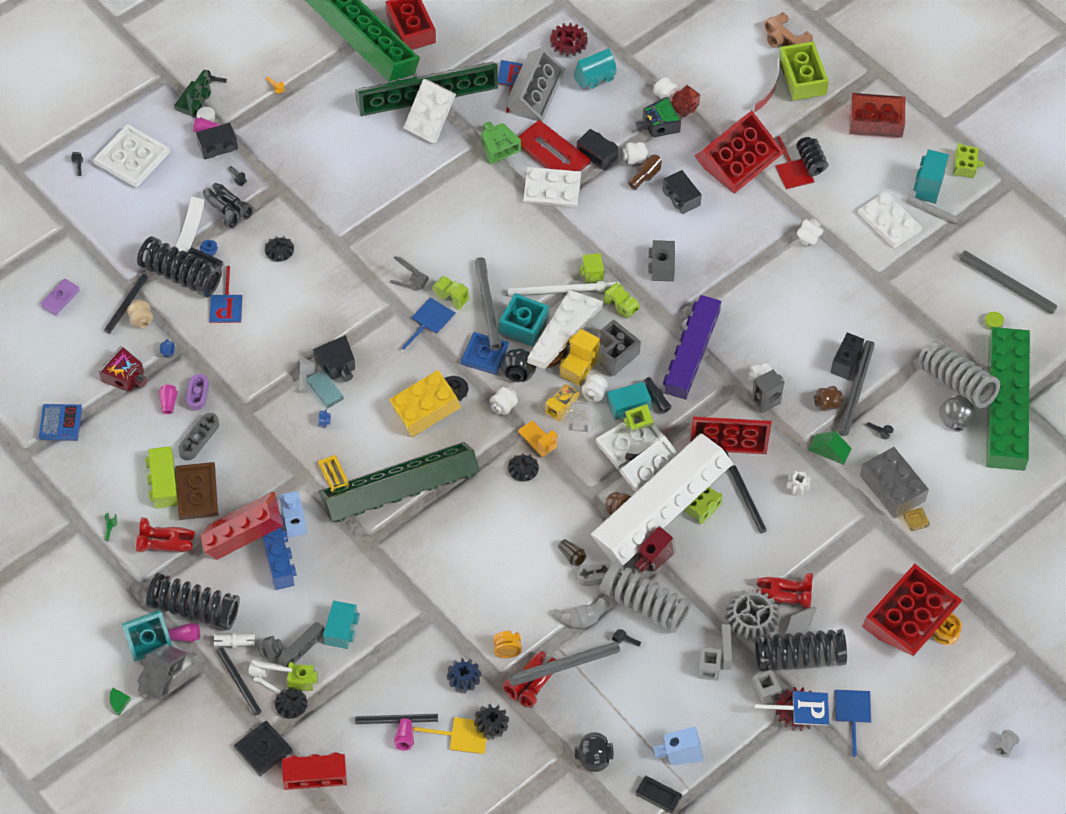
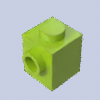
(592, 268)

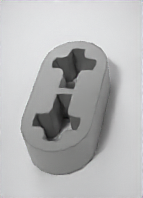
(594, 573)

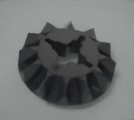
(274, 254)
(459, 384)
(516, 471)
(288, 711)

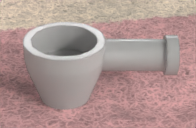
(305, 368)

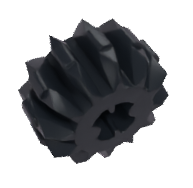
(483, 722)

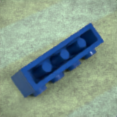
(278, 558)

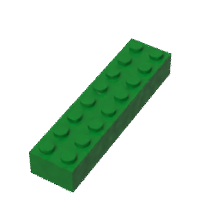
(369, 37)
(1009, 412)

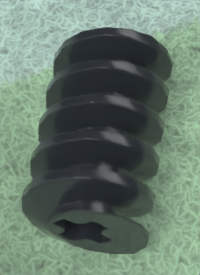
(812, 156)

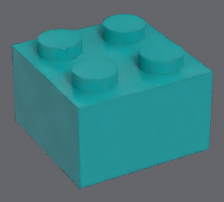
(930, 176)
(523, 319)

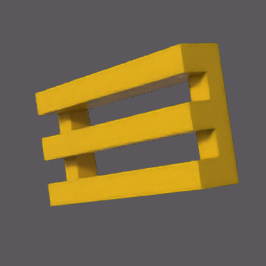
(328, 461)

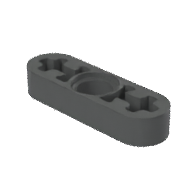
(197, 445)
(302, 644)

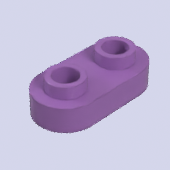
(197, 393)

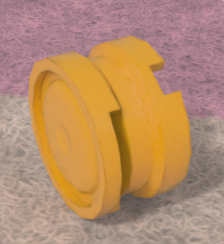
(949, 631)
(507, 644)

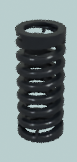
(179, 263)
(157, 600)
(838, 640)

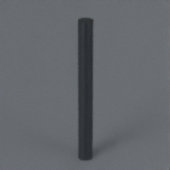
(125, 304)
(747, 498)
(239, 681)
(384, 719)

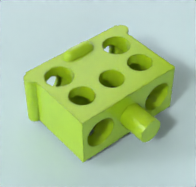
(966, 161)
(704, 505)

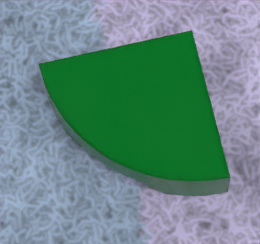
(118, 700)

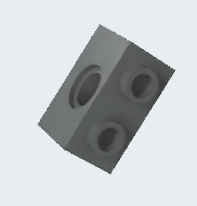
(663, 260)
(767, 390)

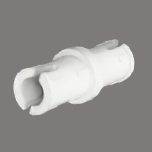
(234, 639)

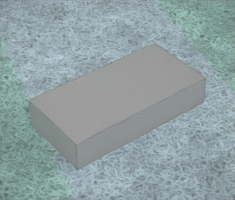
(726, 647)

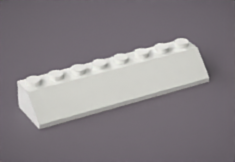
(661, 498)

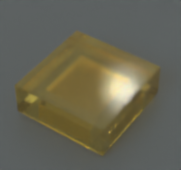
(916, 519)

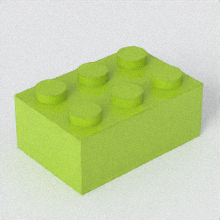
(803, 71)

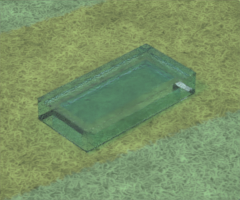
(325, 389)

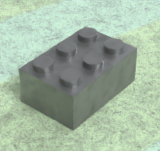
(894, 482)

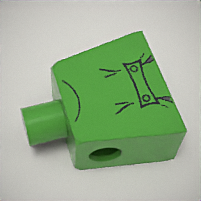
(499, 142)

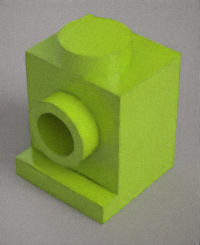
(640, 412)
(302, 677)

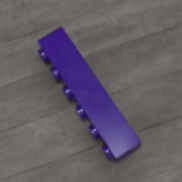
(692, 347)

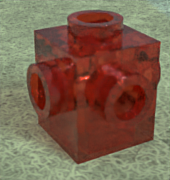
(685, 100)

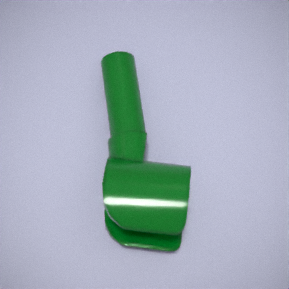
(109, 523)

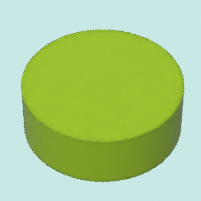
(994, 319)

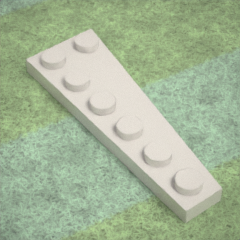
(567, 320)

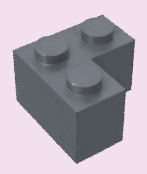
(620, 347)
(159, 670)

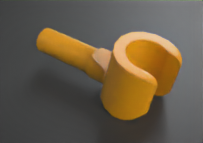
(278, 87)

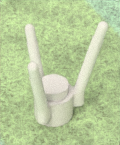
(261, 669)

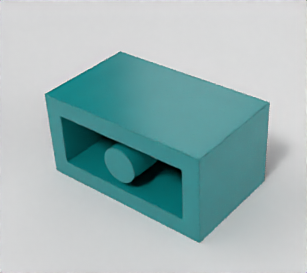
(627, 398)
(340, 624)

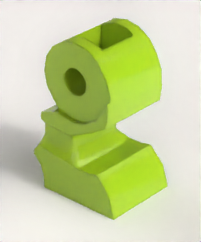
(445, 287)
(625, 304)

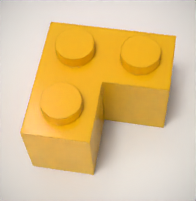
(581, 357)

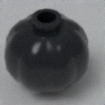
(516, 367)
(594, 752)

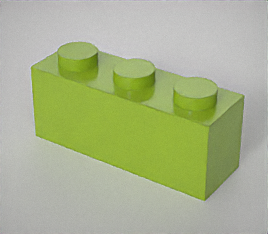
(162, 477)

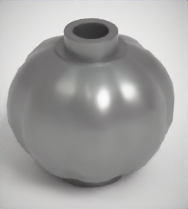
(957, 413)

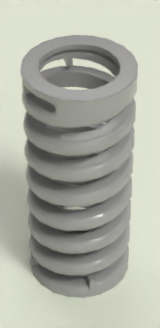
(946, 361)
(680, 613)

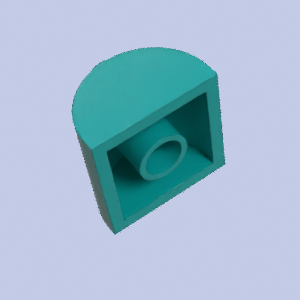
(595, 69)
(146, 634)

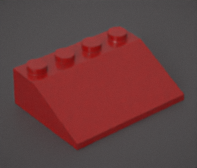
(740, 152)
(734, 434)
(911, 611)

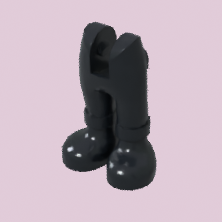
(218, 200)

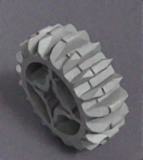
(756, 605)

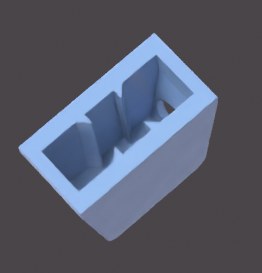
(291, 509)
(681, 747)

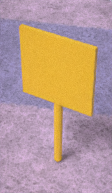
(463, 736)

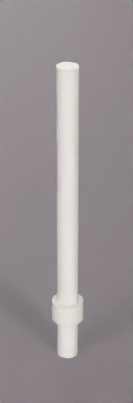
(600, 286)

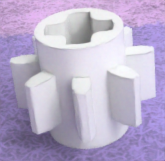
(798, 483)

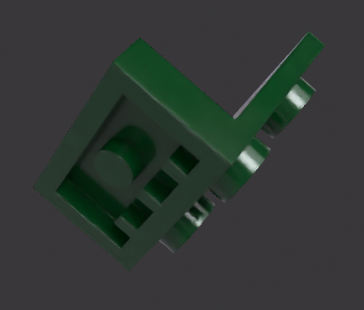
(194, 95)

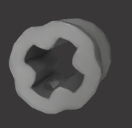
(1006, 743)

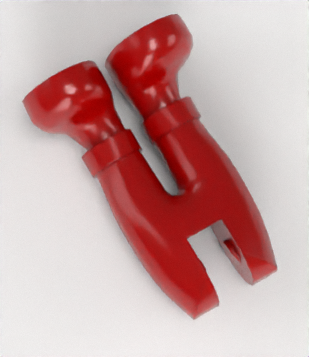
(177, 537)
(775, 586)
(528, 697)

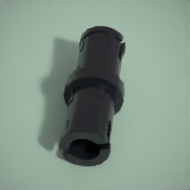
(657, 395)

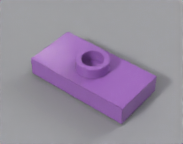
(60, 297)

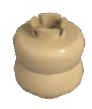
(140, 314)

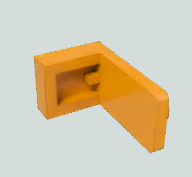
(538, 439)

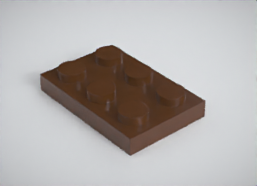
(197, 491)

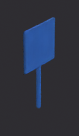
(432, 316)
(853, 707)

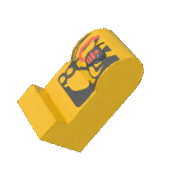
(561, 402)

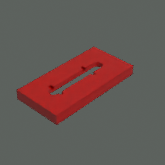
(543, 156)

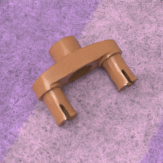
(779, 35)

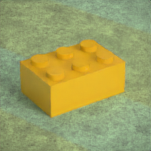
(425, 403)

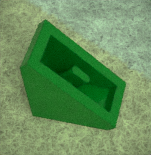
(830, 446)

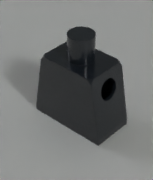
(336, 359)

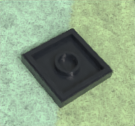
(263, 748)

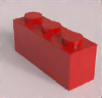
(314, 771)

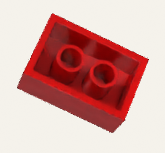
(411, 22)

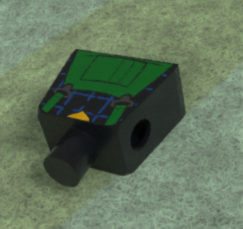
(660, 119)

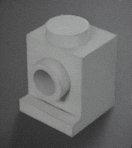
(709, 663)
(768, 680)

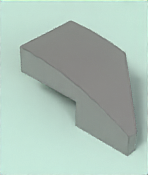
(801, 622)

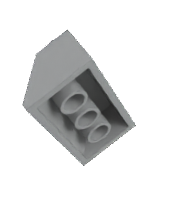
(535, 85)

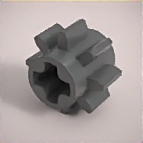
(270, 648)

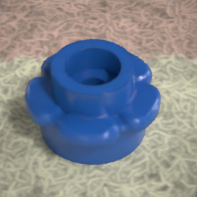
(209, 250)
(167, 348)
(324, 418)

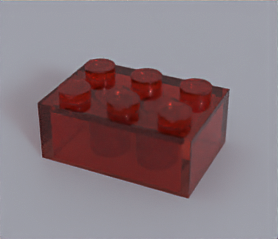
(877, 115)

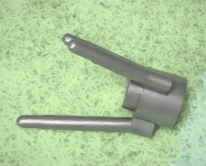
(417, 278)

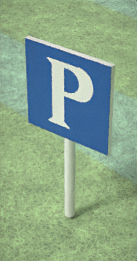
(808, 708)

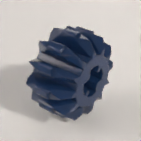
(456, 673)

